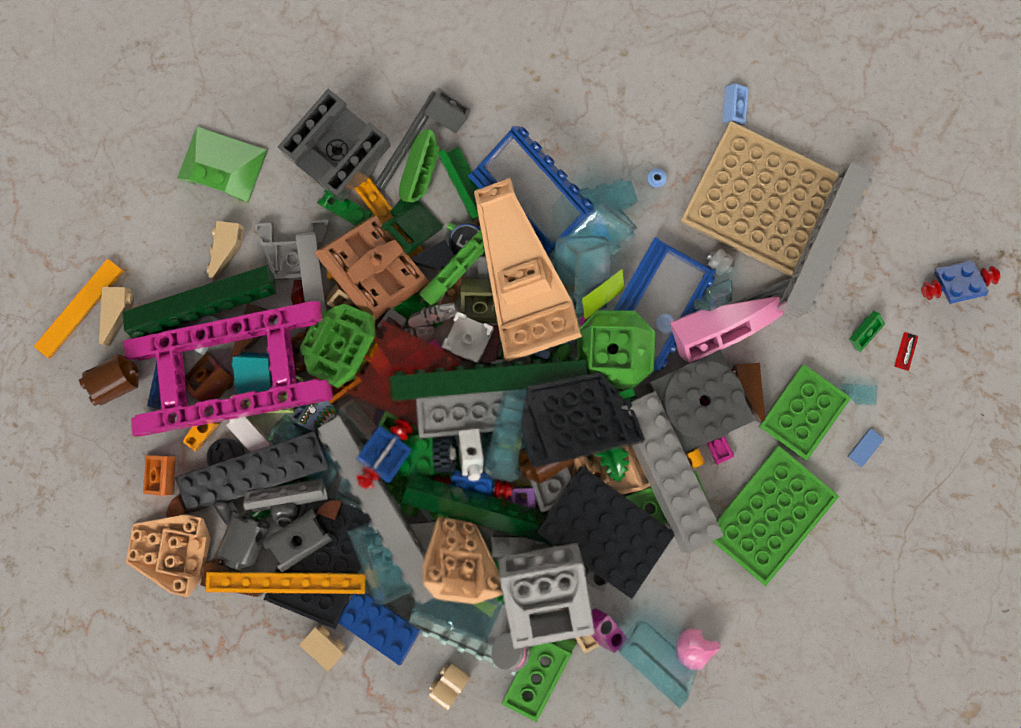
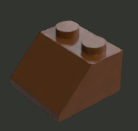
(208, 379)

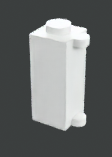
(248, 433)

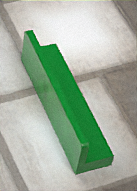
(458, 172)

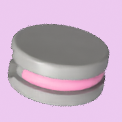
(507, 657)

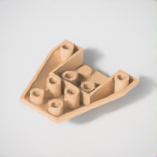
(170, 552)
(460, 564)

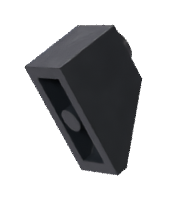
(434, 257)

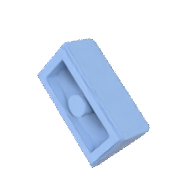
(735, 104)

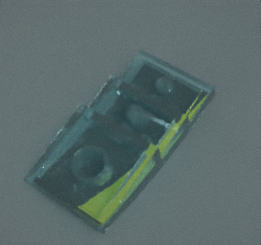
(463, 618)

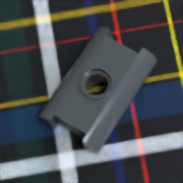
(286, 550)

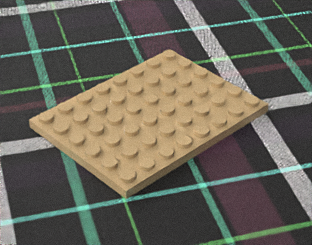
(760, 198)

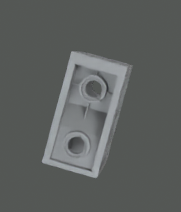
(545, 588)

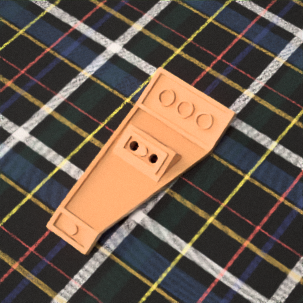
(535, 307)

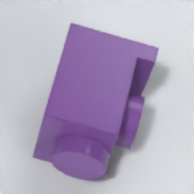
(516, 498)

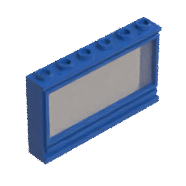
(540, 187)
(664, 292)

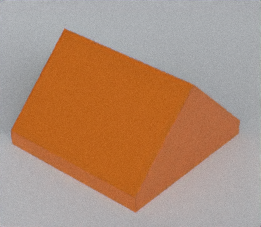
(159, 475)

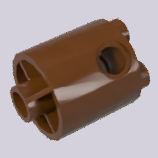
(110, 379)
(542, 473)

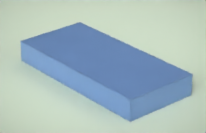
(865, 447)

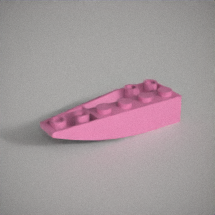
(714, 330)

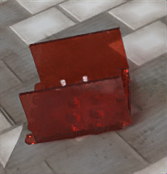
(398, 352)

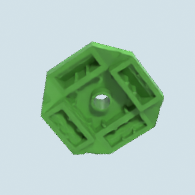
(635, 343)
(338, 344)

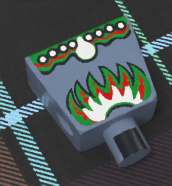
(314, 415)

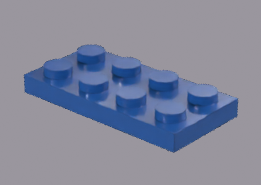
(379, 627)

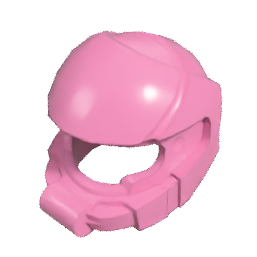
(694, 650)

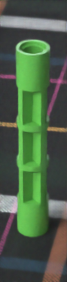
(454, 269)

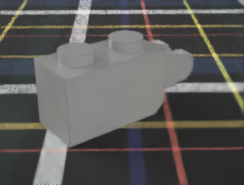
(511, 545)

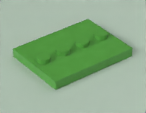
(804, 412)

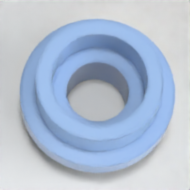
(654, 183)

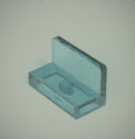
(716, 296)

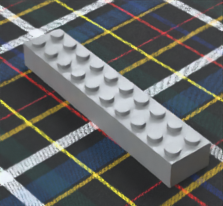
(380, 506)

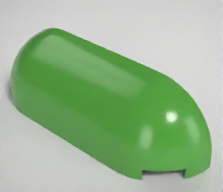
(419, 167)

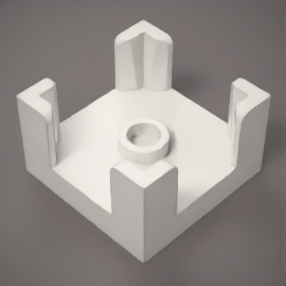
(467, 338)

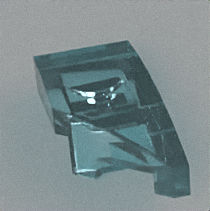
(861, 393)

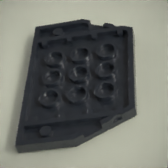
(576, 420)

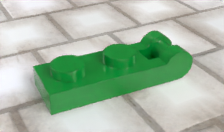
(346, 210)

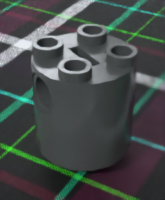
(242, 540)

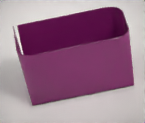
(613, 639)

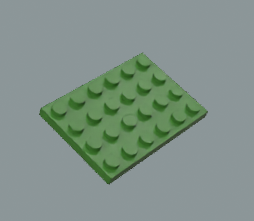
(773, 515)

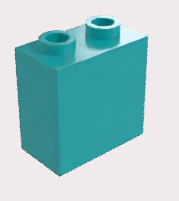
(252, 372)

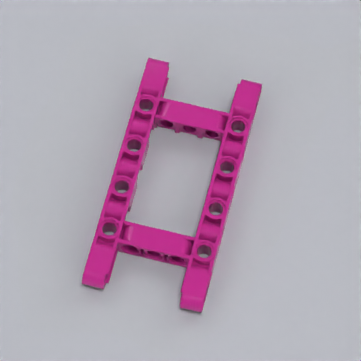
(172, 374)

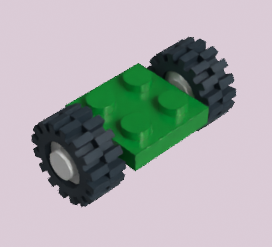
(429, 455)

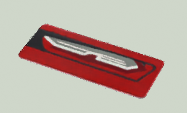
(906, 351)

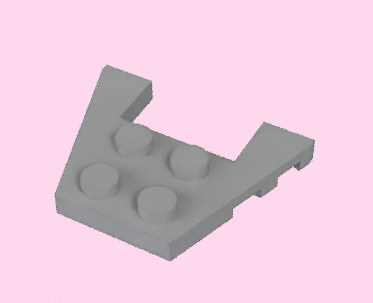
(284, 256)

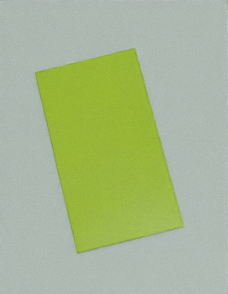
(597, 298)

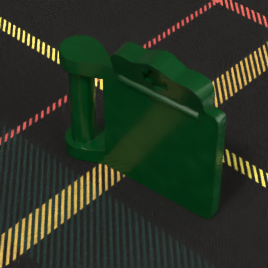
(414, 221)

